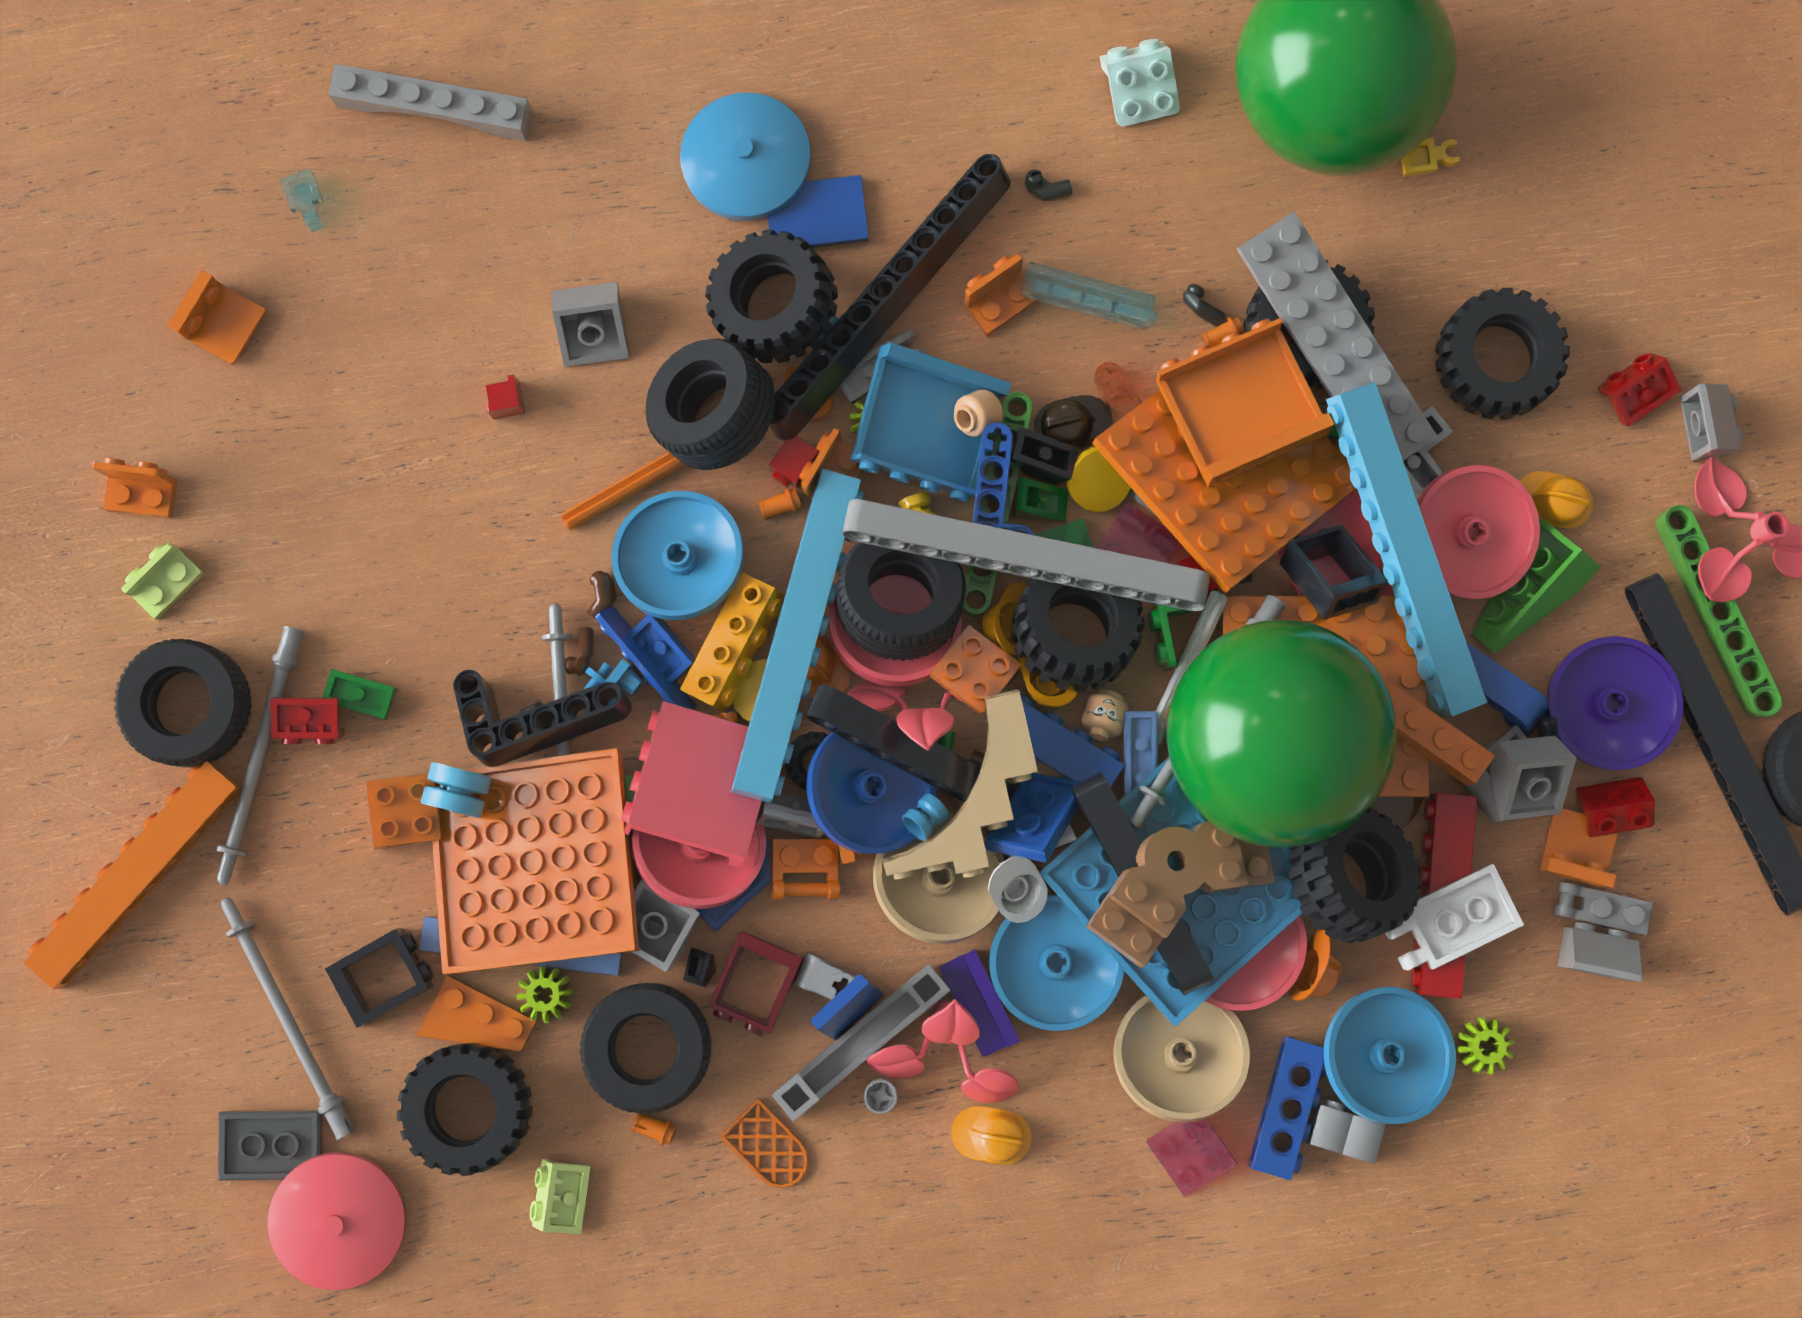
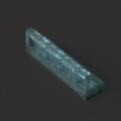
(1089, 295)

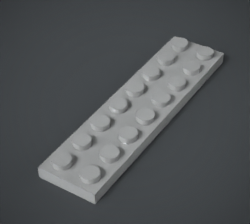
(1330, 326)

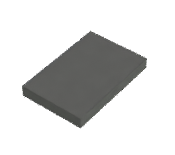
(266, 1143)

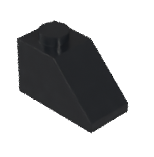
(1043, 457)

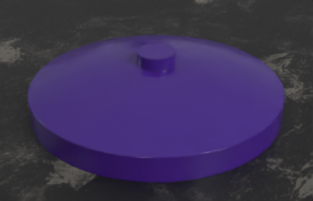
(1615, 703)

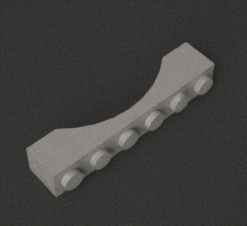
(385, 92)
(860, 1042)

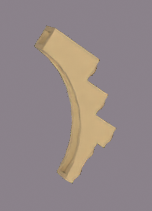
(961, 840)

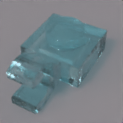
(303, 195)

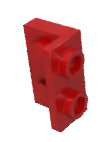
(1640, 387)
(305, 719)
(1617, 806)

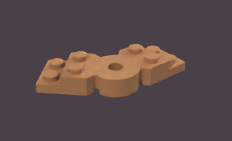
(1151, 897)

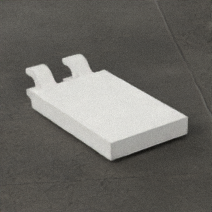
(1458, 919)

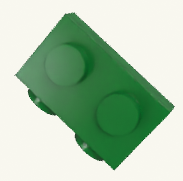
(1158, 623)

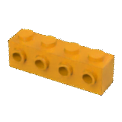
(733, 642)

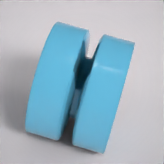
(456, 790)

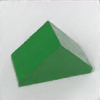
(1040, 501)

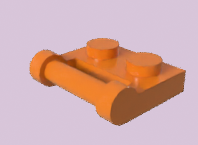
(804, 857)

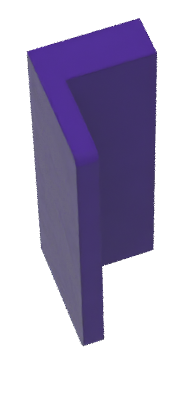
(975, 992)

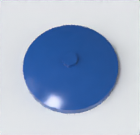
(861, 797)

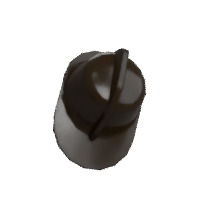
(1074, 420)

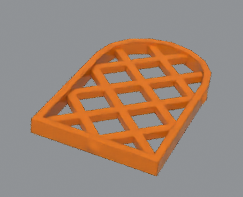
(724, 1136)

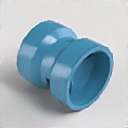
(925, 817)

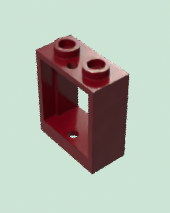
(727, 1011)

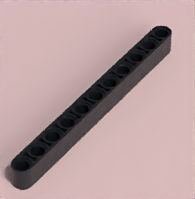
(888, 295)
(1720, 742)

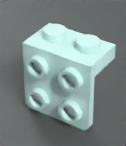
(1141, 82)

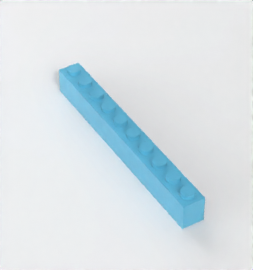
(1406, 551)
(795, 640)

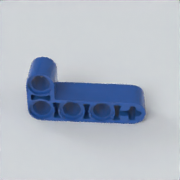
(997, 488)
(1508, 693)

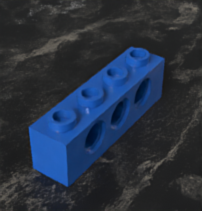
(1272, 1121)

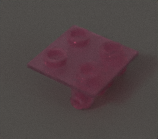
(1138, 536)
(1191, 1154)

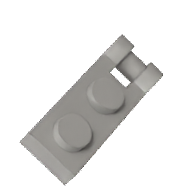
(1604, 909)

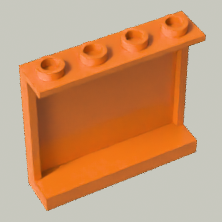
(1241, 402)

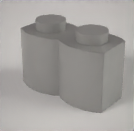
(1345, 1132)

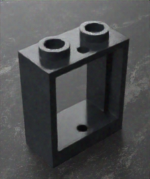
(1330, 601)
(350, 992)

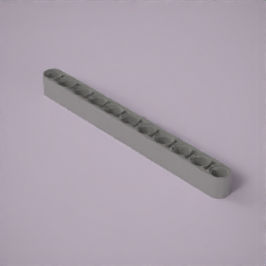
(1026, 555)

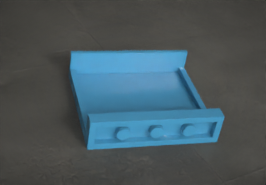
(911, 422)

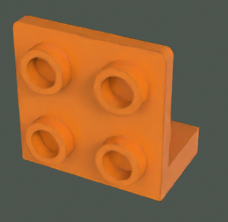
(997, 296)
(216, 318)
(833, 456)
(137, 489)
(975, 669)
(398, 814)
(1574, 854)

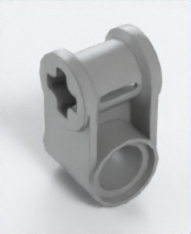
(820, 976)

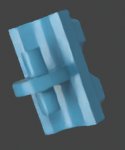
(621, 675)

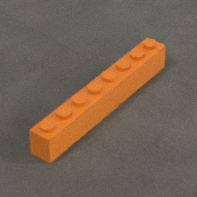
(133, 875)

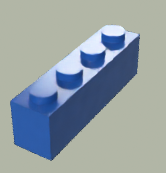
(1068, 751)

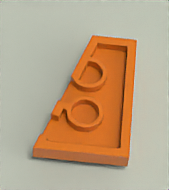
(474, 1017)

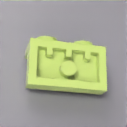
(162, 579)
(560, 1197)

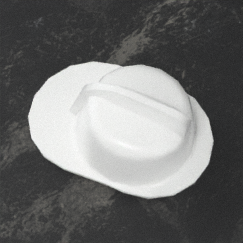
(1018, 889)

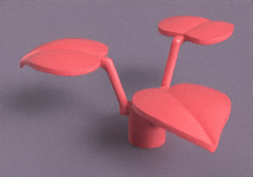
(1720, 573)
(920, 725)
(951, 1025)

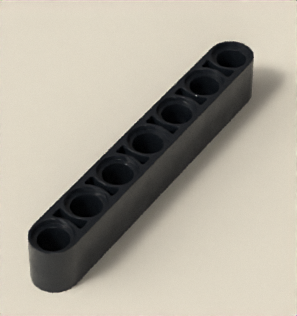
(885, 739)
(1121, 848)

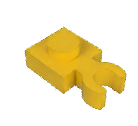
(1426, 156)

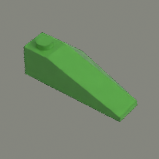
(1552, 579)

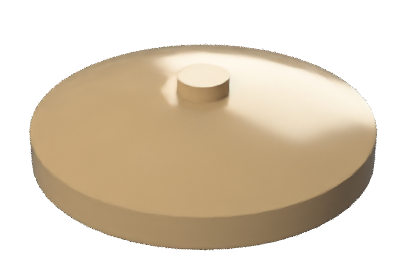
(939, 903)
(1181, 1069)

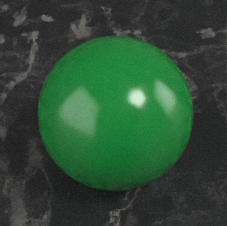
(1345, 79)
(1281, 733)

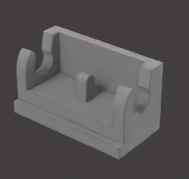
(790, 815)

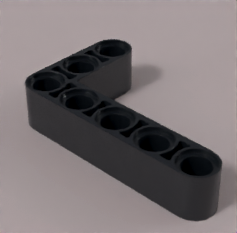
(533, 721)

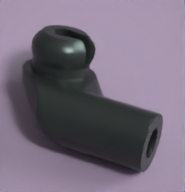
(1044, 189)
(1201, 308)

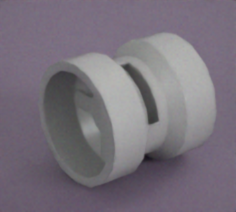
(883, 1099)

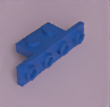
(653, 651)

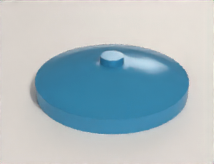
(745, 156)
(677, 555)
(1053, 970)
(1389, 1055)

